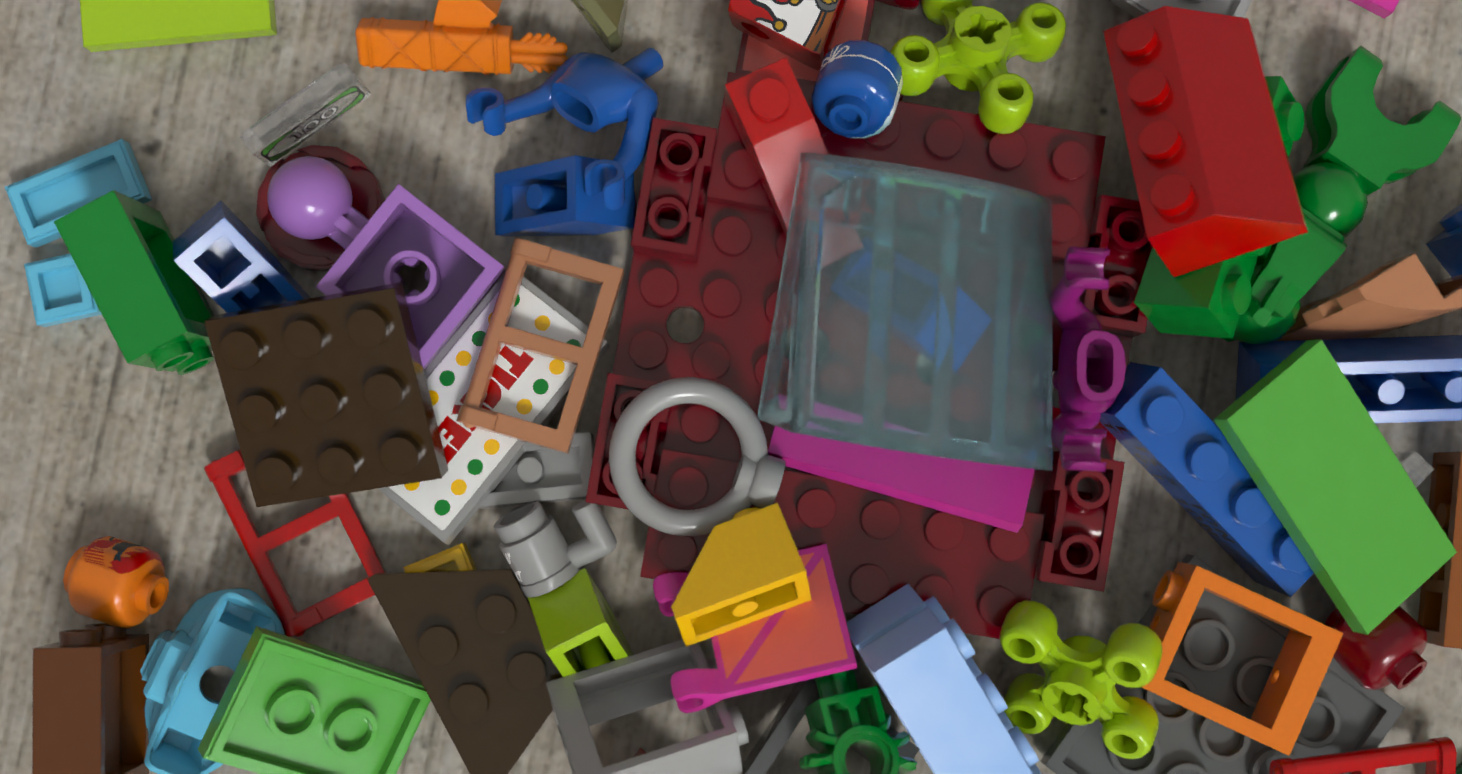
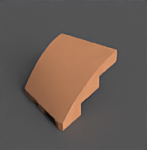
(1378, 303)

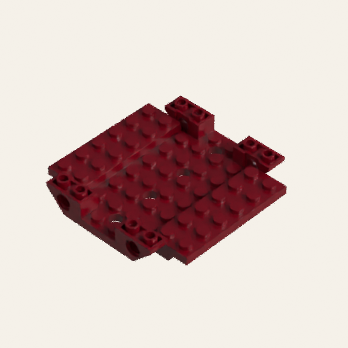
(717, 247)

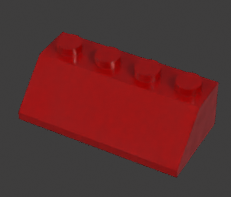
(1202, 137)

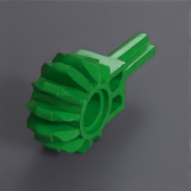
(851, 719)

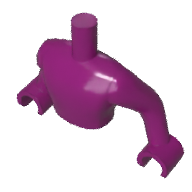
(1088, 363)

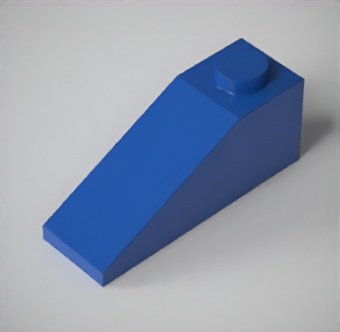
(233, 263)

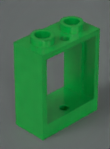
(137, 285)

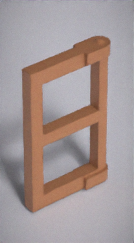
(498, 333)

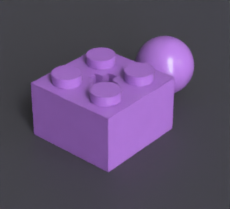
(315, 201)

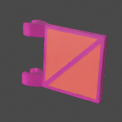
(772, 651)

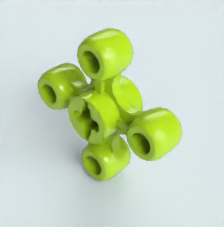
(977, 53)
(1081, 678)

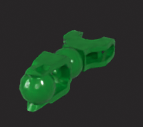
(1350, 158)

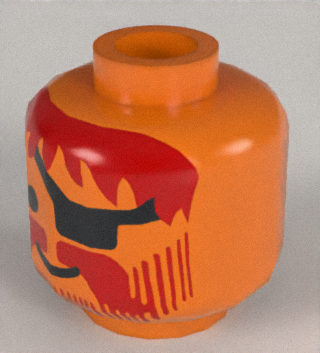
(115, 581)

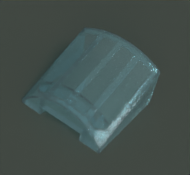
(914, 314)

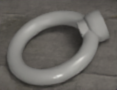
(755, 478)

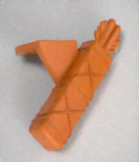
(456, 40)

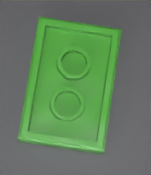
(312, 712)

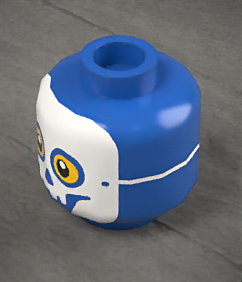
(857, 89)

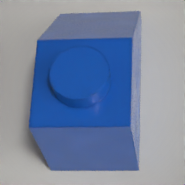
(553, 202)

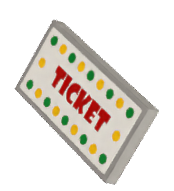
(520, 387)

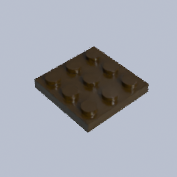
(328, 395)

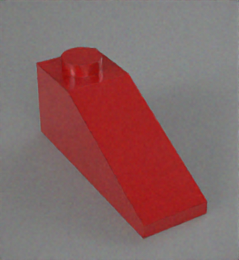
(774, 129)

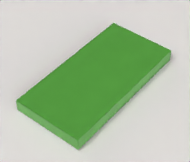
(1336, 486)

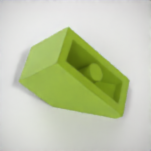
(578, 626)

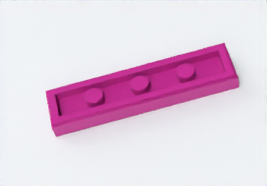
(958, 487)

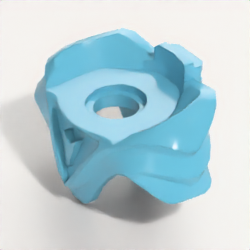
(175, 706)

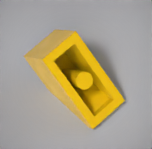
(741, 576)

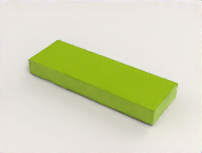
(152, 23)

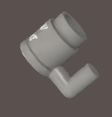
(540, 551)

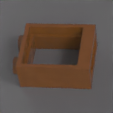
(90, 703)

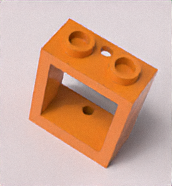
(1294, 675)

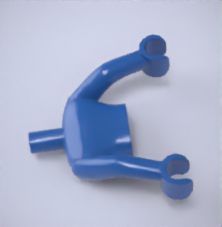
(590, 95)

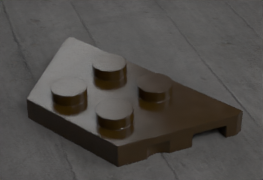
(475, 657)

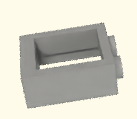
(635, 685)

